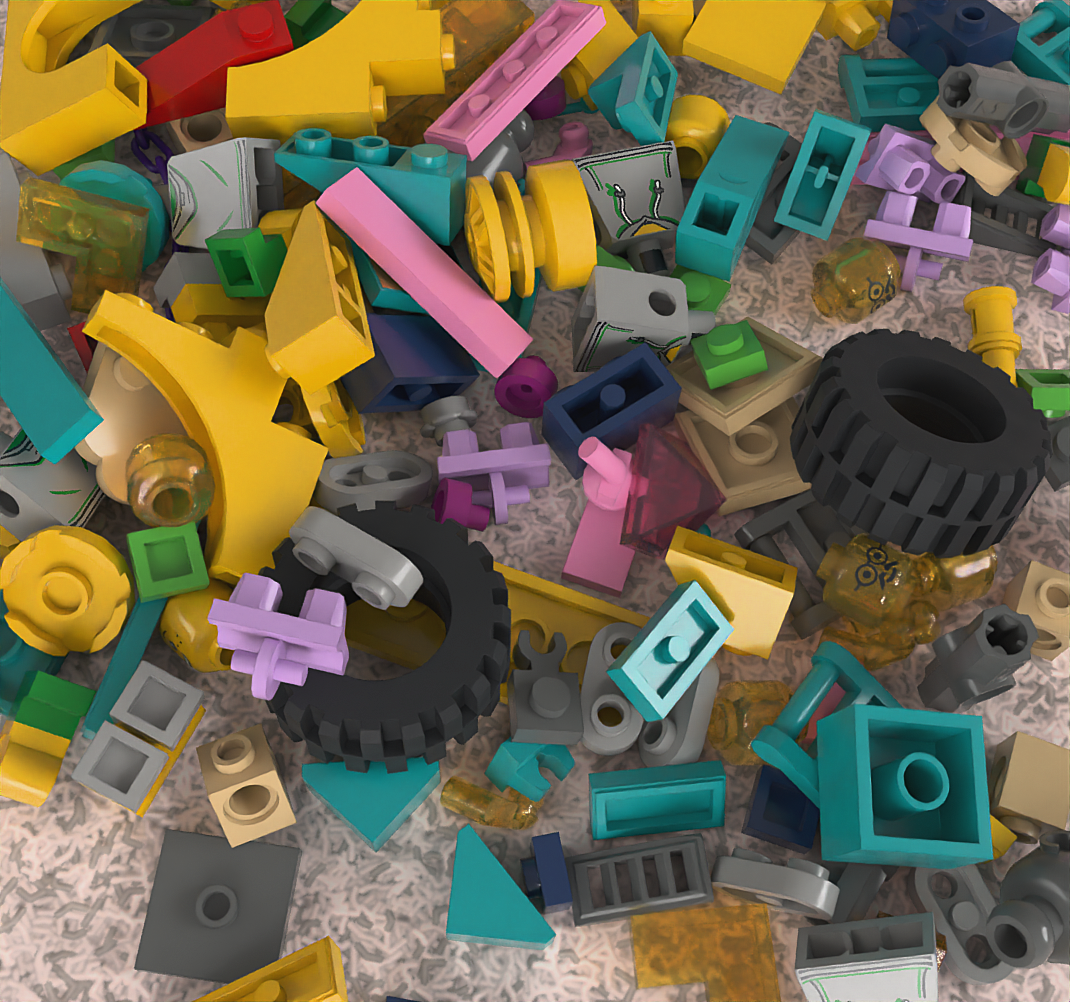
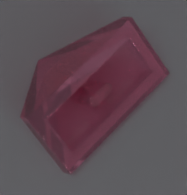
(666, 491)

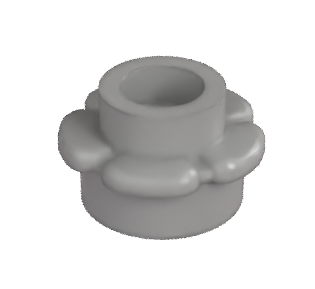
(446, 416)

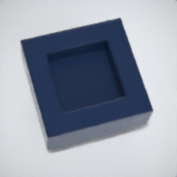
(780, 812)
(546, 874)

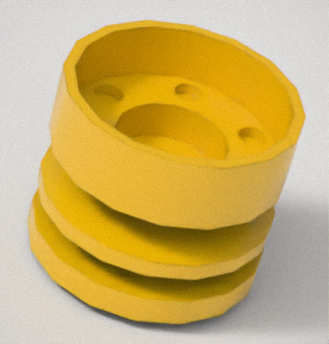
(541, 229)

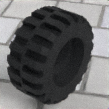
(919, 443)
(432, 703)

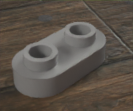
(373, 477)
(374, 568)
(601, 691)
(684, 729)
(795, 889)
(960, 918)

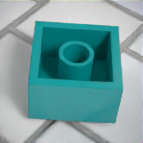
(903, 788)

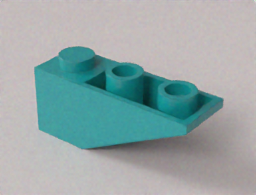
(419, 179)
(728, 198)

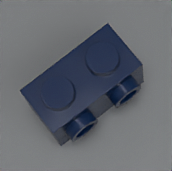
(952, 33)
(411, 366)
(610, 406)

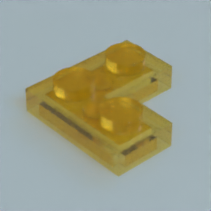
(96, 229)
(713, 947)

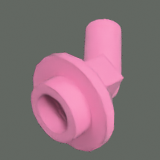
(607, 474)

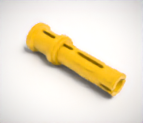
(994, 327)

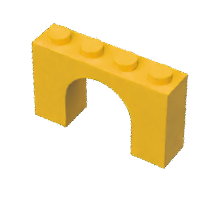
(61, 109)

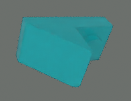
(638, 91)

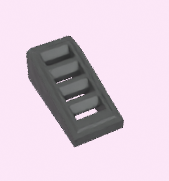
(993, 230)
(696, 870)

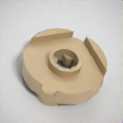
(974, 149)

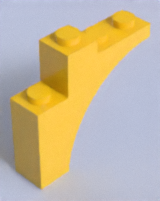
(343, 74)
(227, 406)

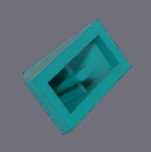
(822, 174)
(373, 801)
(488, 903)

